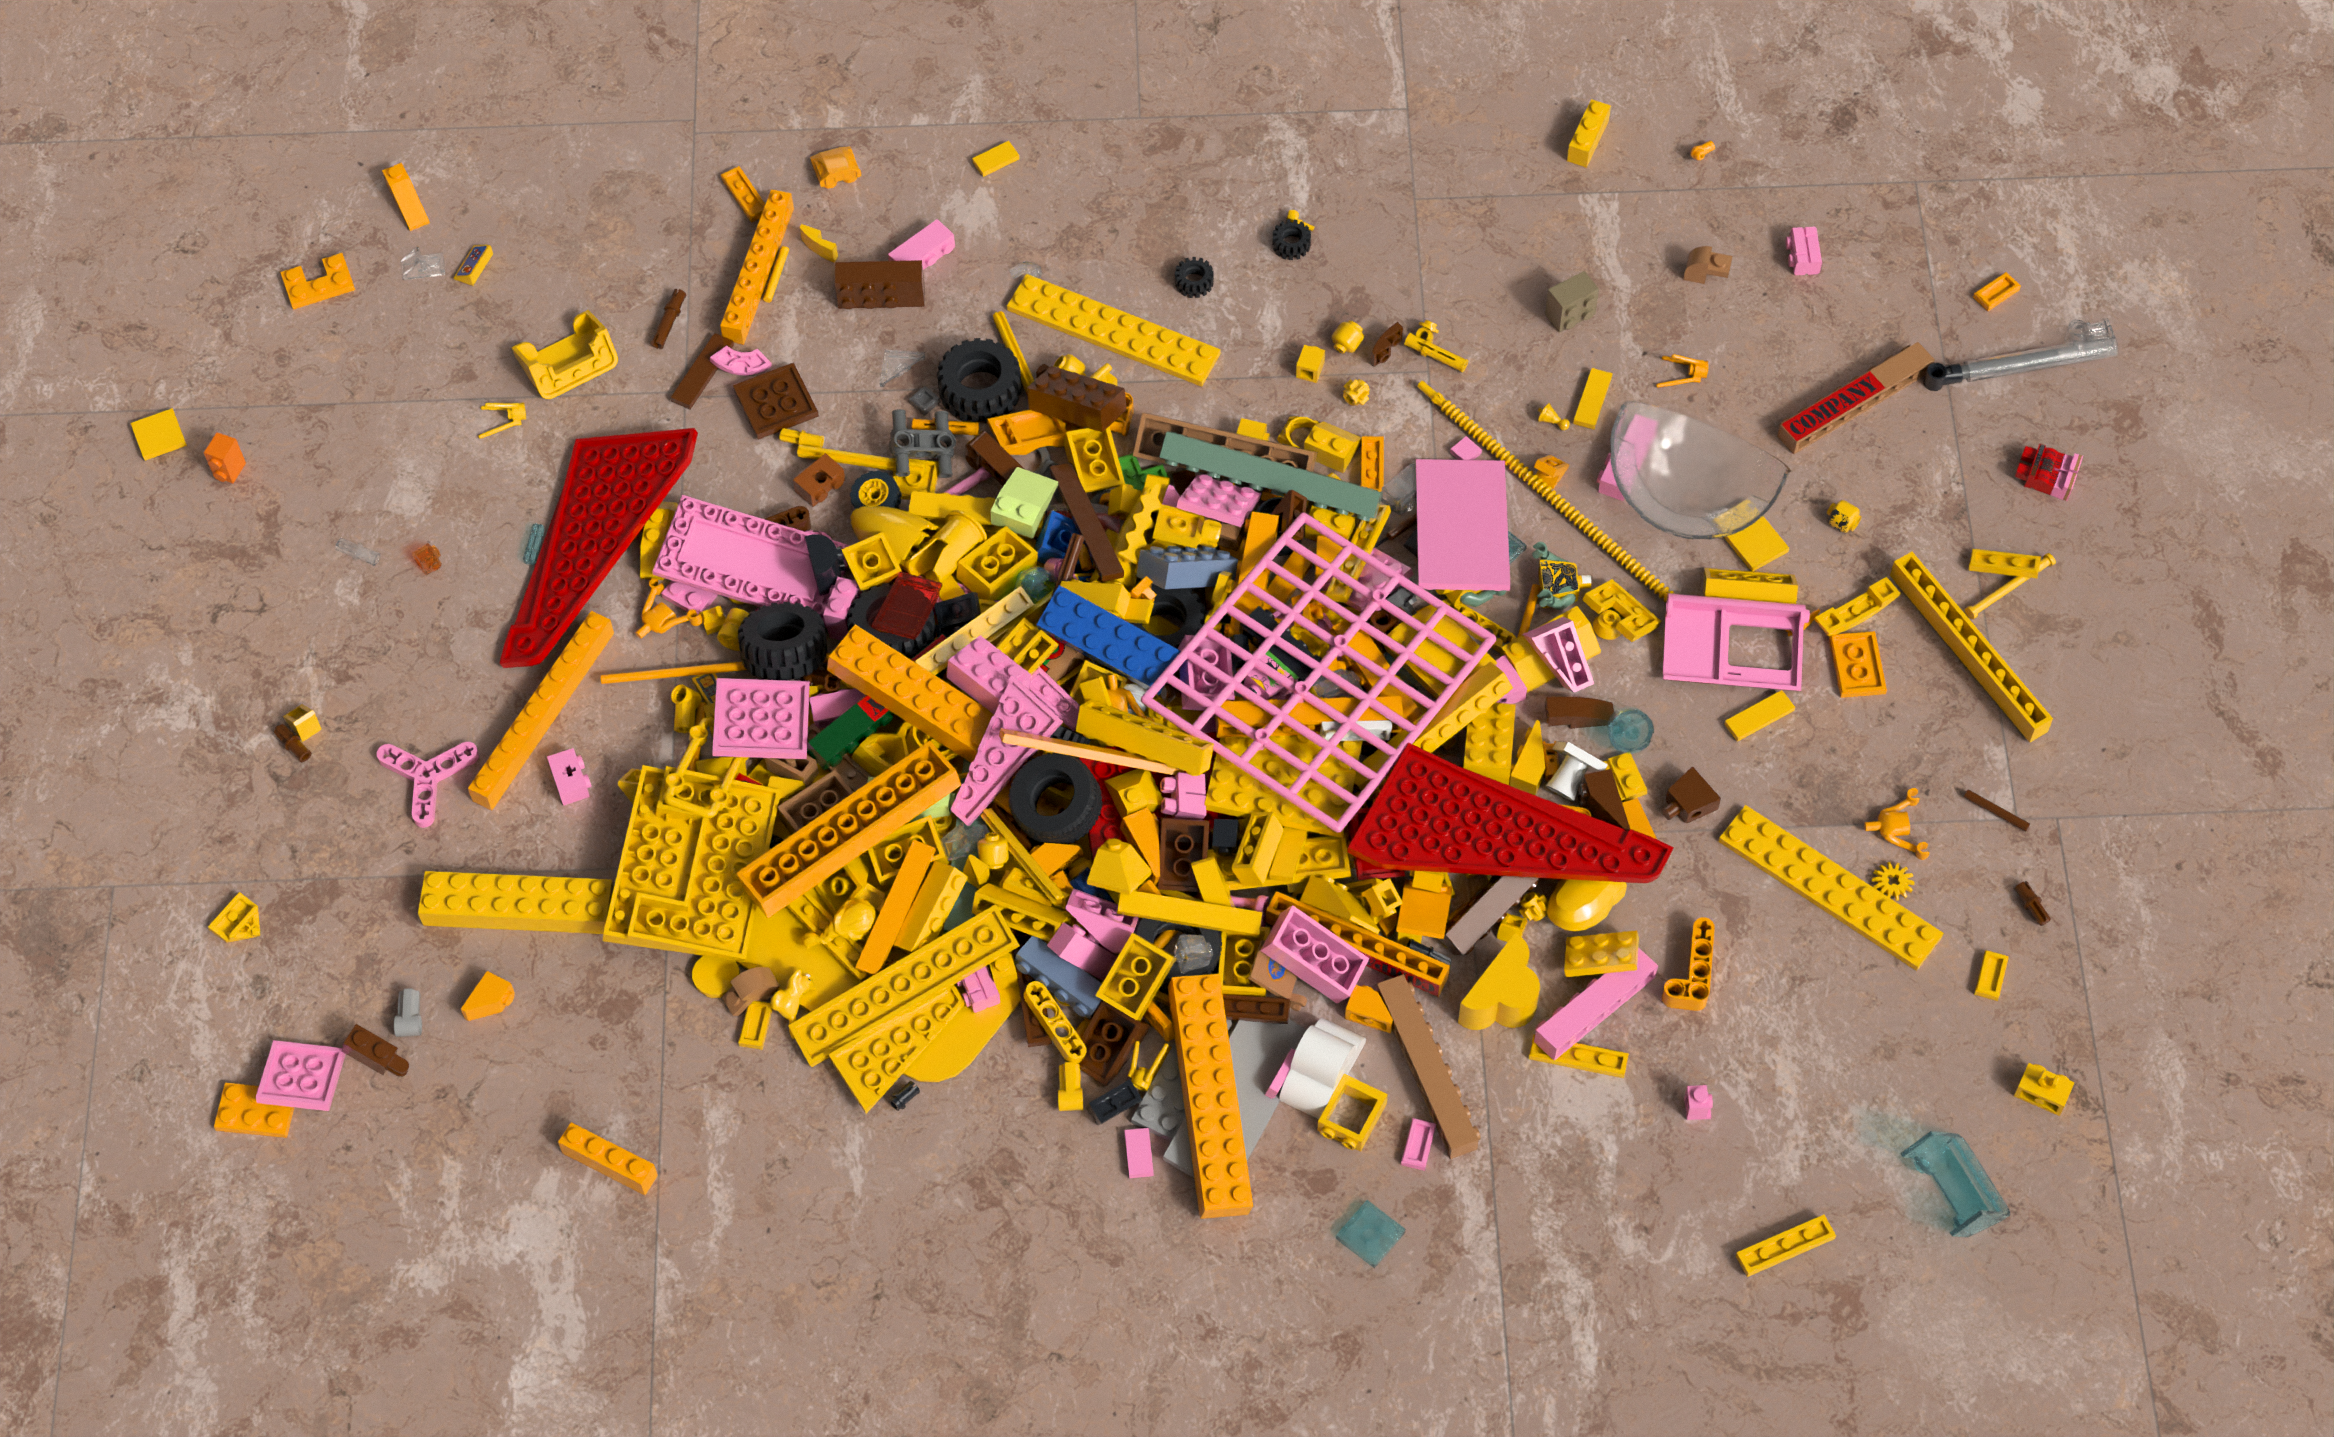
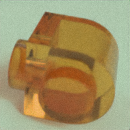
(427, 558)

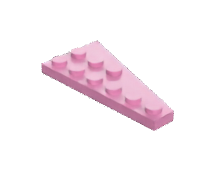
(999, 761)

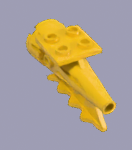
(1132, 536)

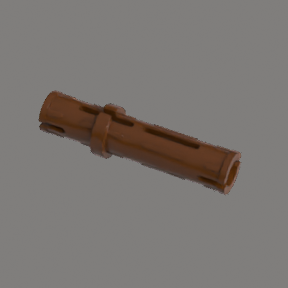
(672, 310)

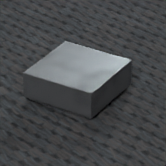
(924, 400)

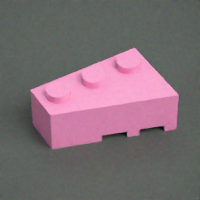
(1562, 653)

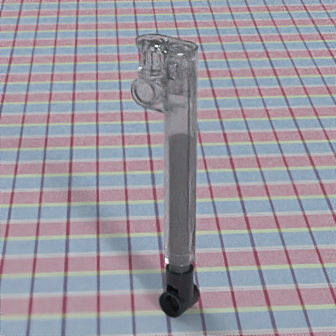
(2082, 344)

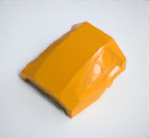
(835, 166)

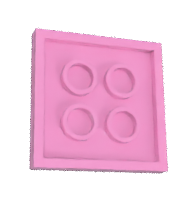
(1218, 500)
(1374, 579)
(300, 1075)

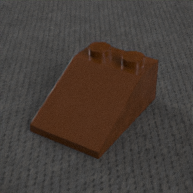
(1602, 798)
(1181, 844)
(1110, 1042)

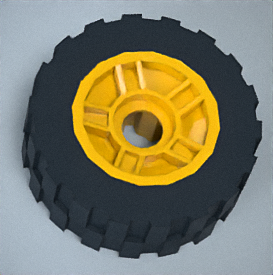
(875, 484)

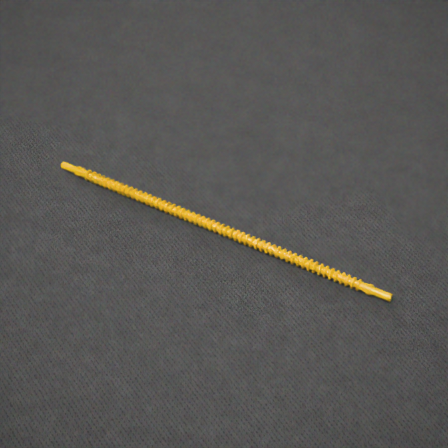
(1437, 398)

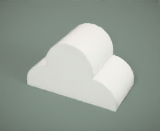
(1318, 1066)

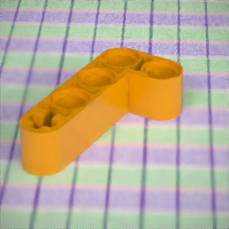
(1697, 963)

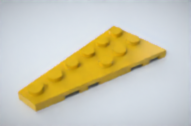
(883, 1054)

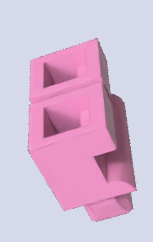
(1186, 796)

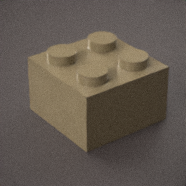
(1572, 301)

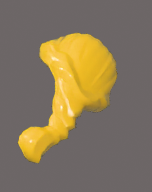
(851, 921)

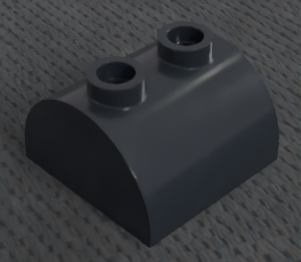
(826, 561)

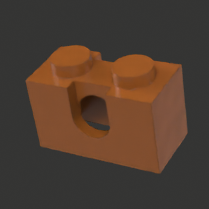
(822, 470)

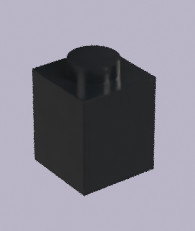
(1226, 836)

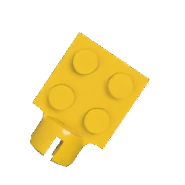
(1186, 528)

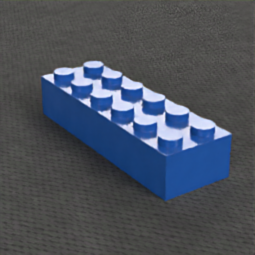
(1106, 638)

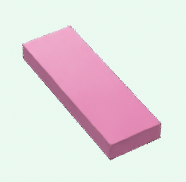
(1055, 698)

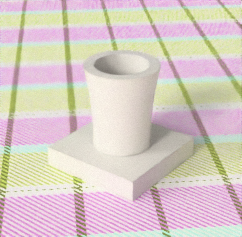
(1572, 770)

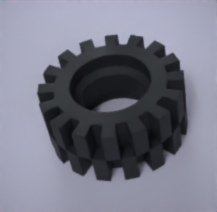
(1291, 249)
(1194, 287)

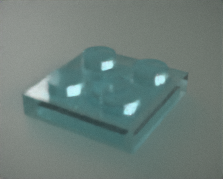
(1370, 1234)

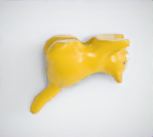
(788, 1000)

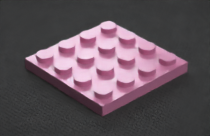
(761, 718)

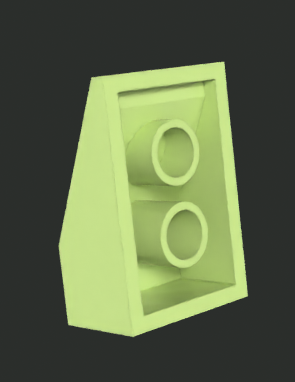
(1023, 502)

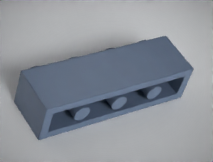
(1061, 977)

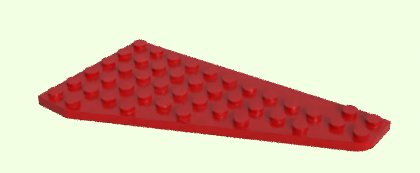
(602, 507)

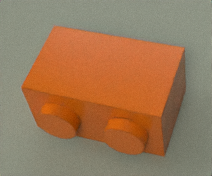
(224, 458)

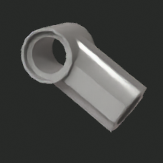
(408, 1020)

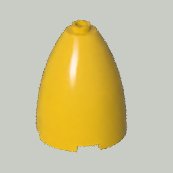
(902, 530)

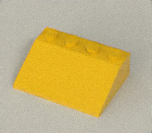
(1435, 653)

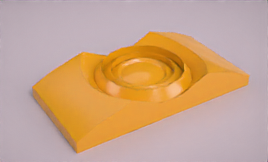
(1028, 431)

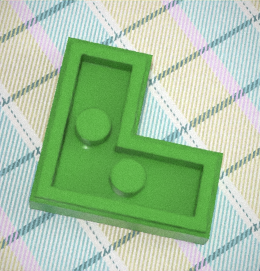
(1134, 475)

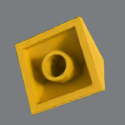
(871, 562)

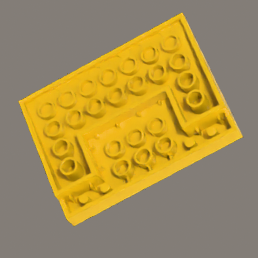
(680, 869)

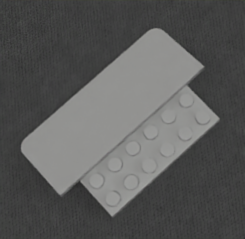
(1256, 1058)

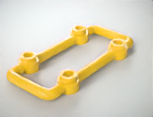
(675, 781)

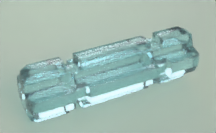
(533, 544)

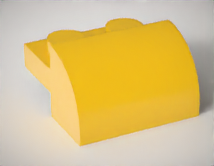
(1028, 646)

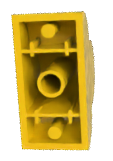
(1504, 992)

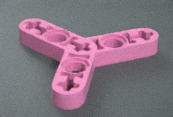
(420, 766)

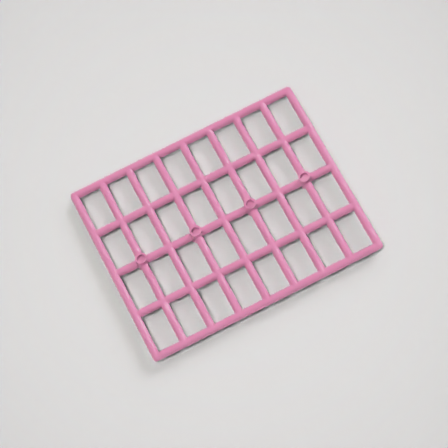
(1301, 688)

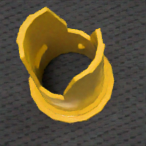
(948, 546)

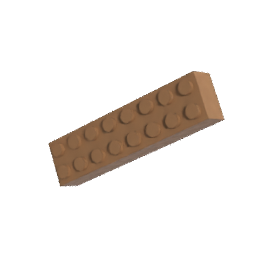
(1154, 428)

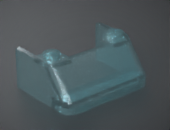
(1961, 1180)

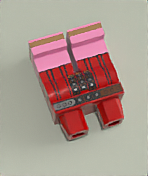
(2050, 471)

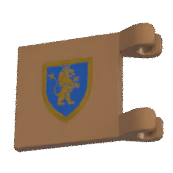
(1275, 978)

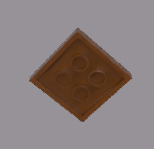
(775, 400)

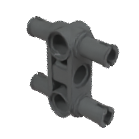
(922, 443)

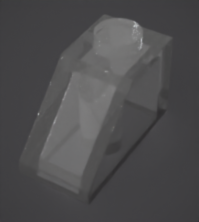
(1401, 491)
(1328, 689)
(1192, 952)

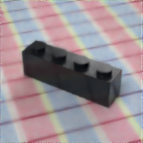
(1268, 620)

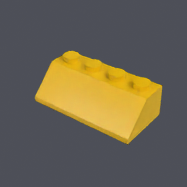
(1750, 585)
(1529, 664)

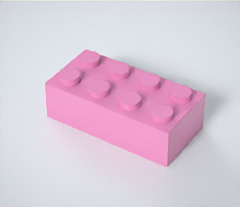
(1314, 954)

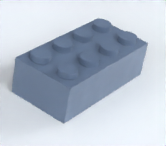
(1185, 566)

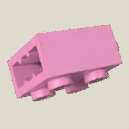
(836, 610)

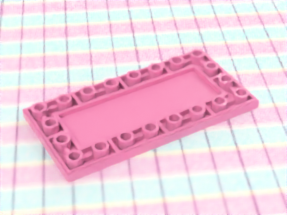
(1462, 525)
(739, 556)

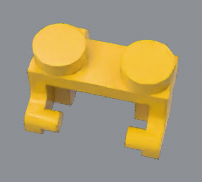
(1314, 644)

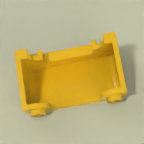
(570, 359)

